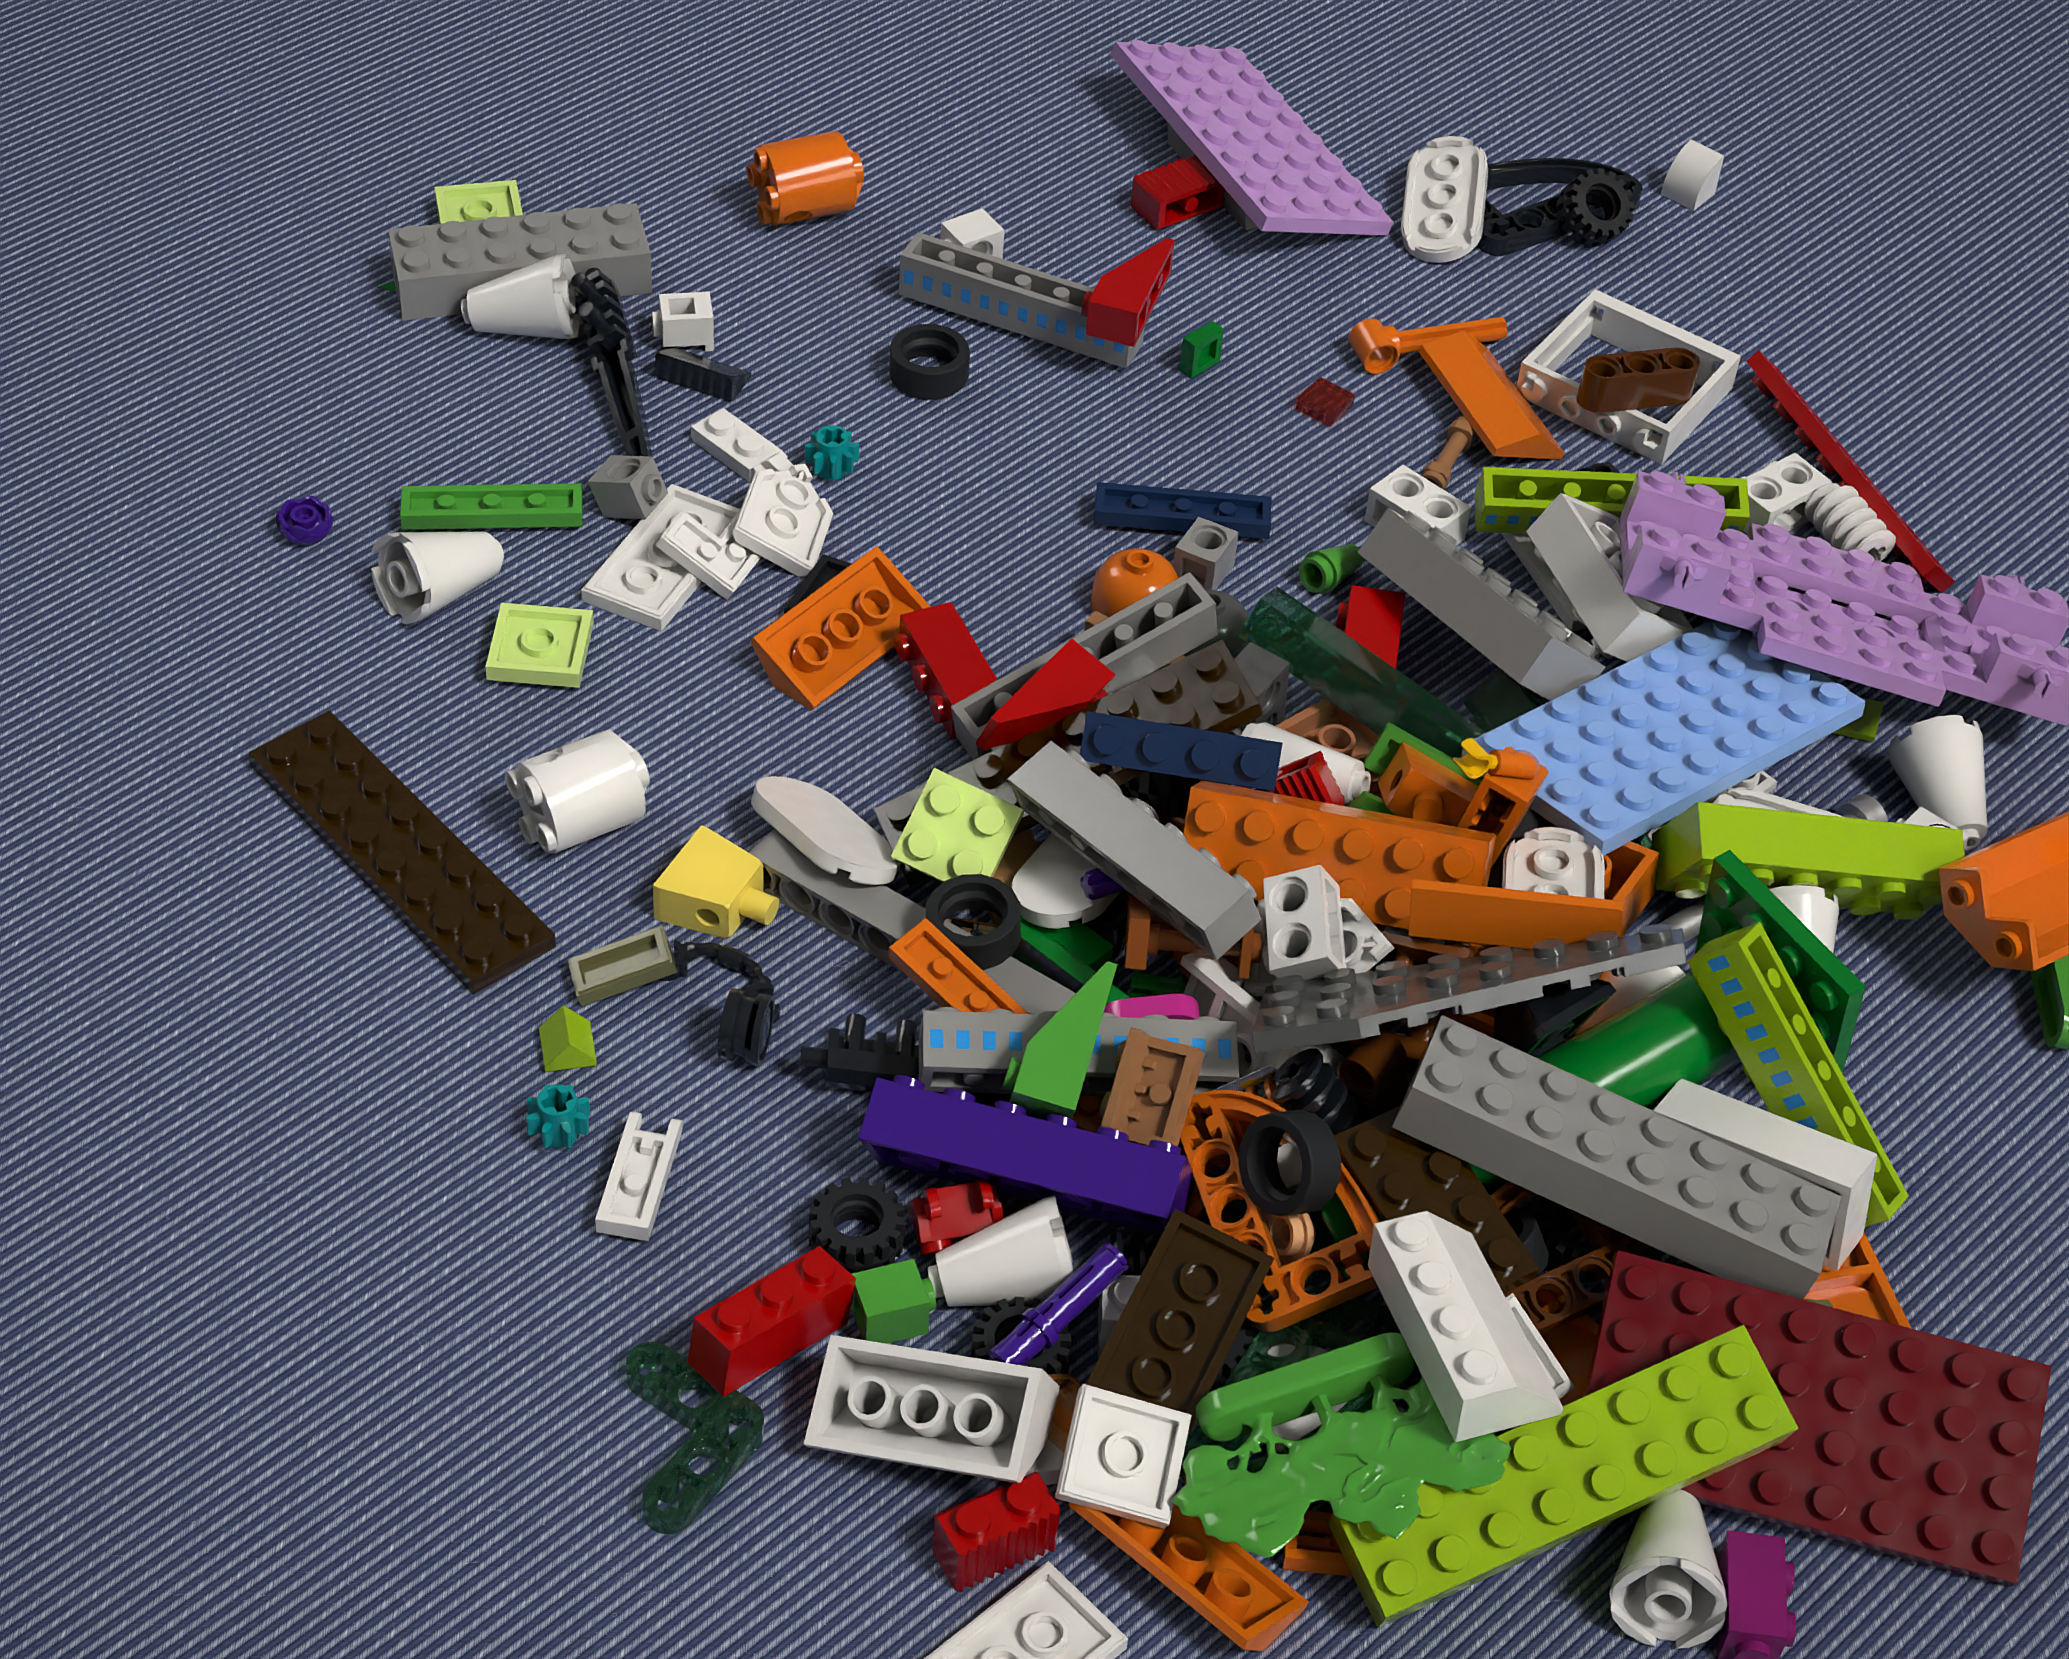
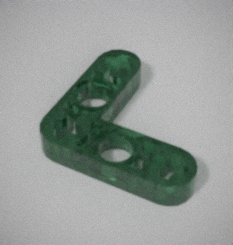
(710, 1431)

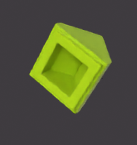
(1865, 726)
(567, 1041)

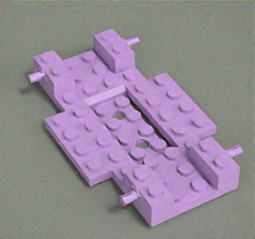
(1991, 649)

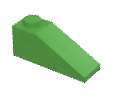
(1059, 1053)

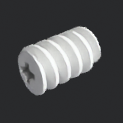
(1848, 521)

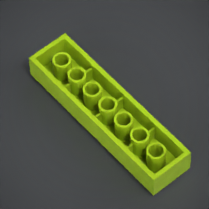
(1576, 1474)

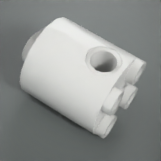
(579, 791)

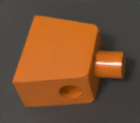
(1425, 789)

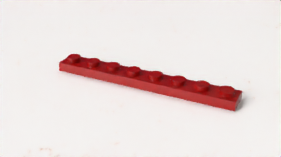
(1835, 459)

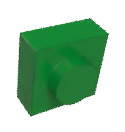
(1201, 349)

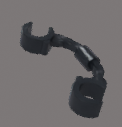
(729, 957)

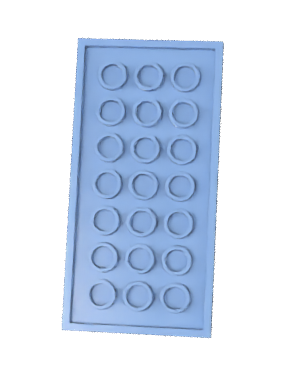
(1670, 732)

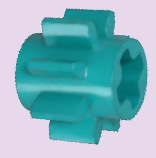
(832, 452)
(558, 1116)

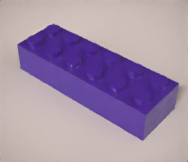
(1026, 1156)

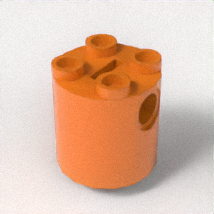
(805, 178)

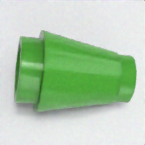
(1329, 567)

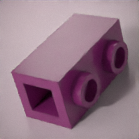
(1757, 1593)

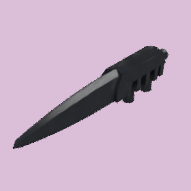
(614, 352)
(858, 1062)

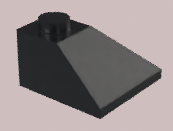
(1550, 1020)

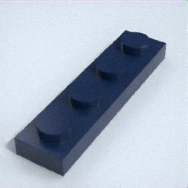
(1179, 508)
(1180, 751)

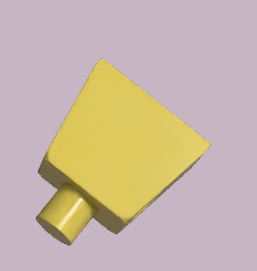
(712, 887)

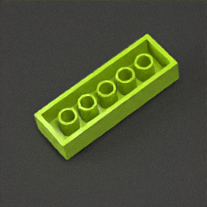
(1859, 860)

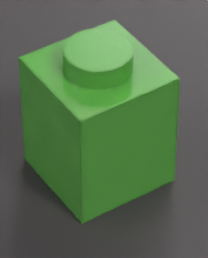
(892, 1302)

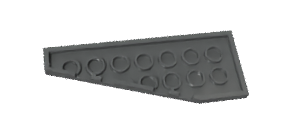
(1354, 1005)

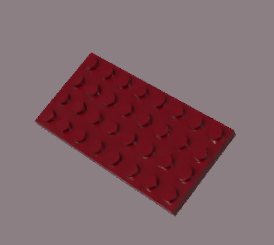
(1898, 1430)

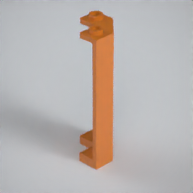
(2013, 897)

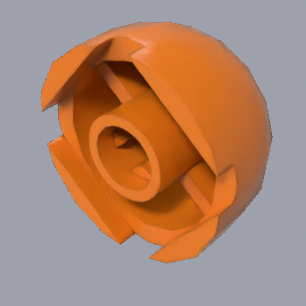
(1129, 578)

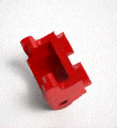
(952, 1214)

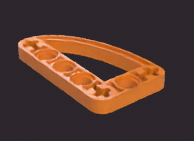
(1287, 1281)

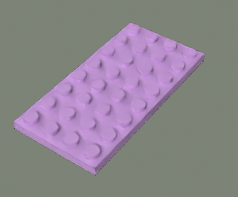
(1251, 139)

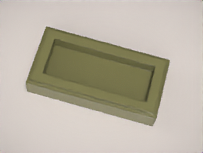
(622, 965)

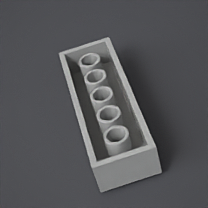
(443, 261)
(1480, 605)

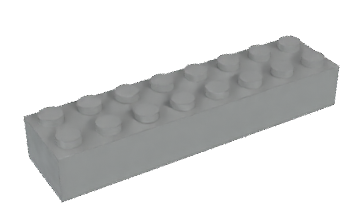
(1617, 1162)

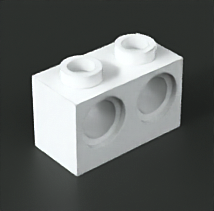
(1410, 491)
(1781, 492)
(1313, 925)

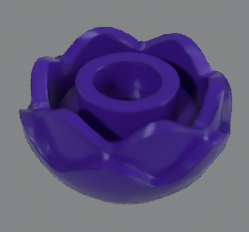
(304, 520)

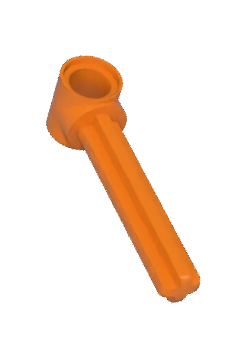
(1381, 345)

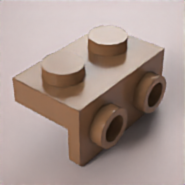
(1151, 1088)

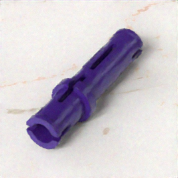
(1042, 1325)

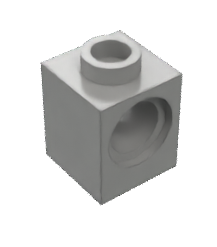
(628, 487)
(1206, 552)

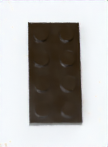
(1412, 1177)
(1182, 1316)

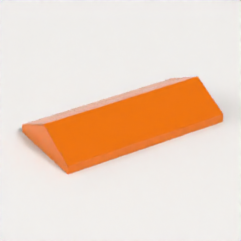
(1488, 398)
(837, 630)
(1506, 915)
(1207, 1574)

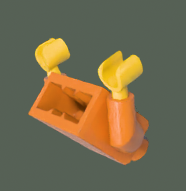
(1504, 791)

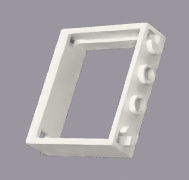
(1631, 331)

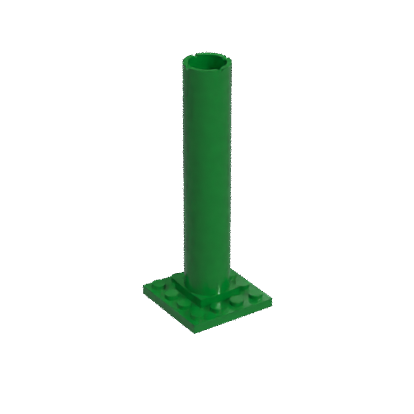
(1675, 1029)

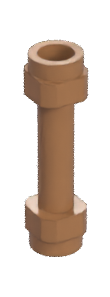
(1459, 438)

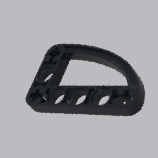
(1504, 232)

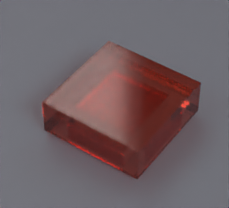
(1325, 401)

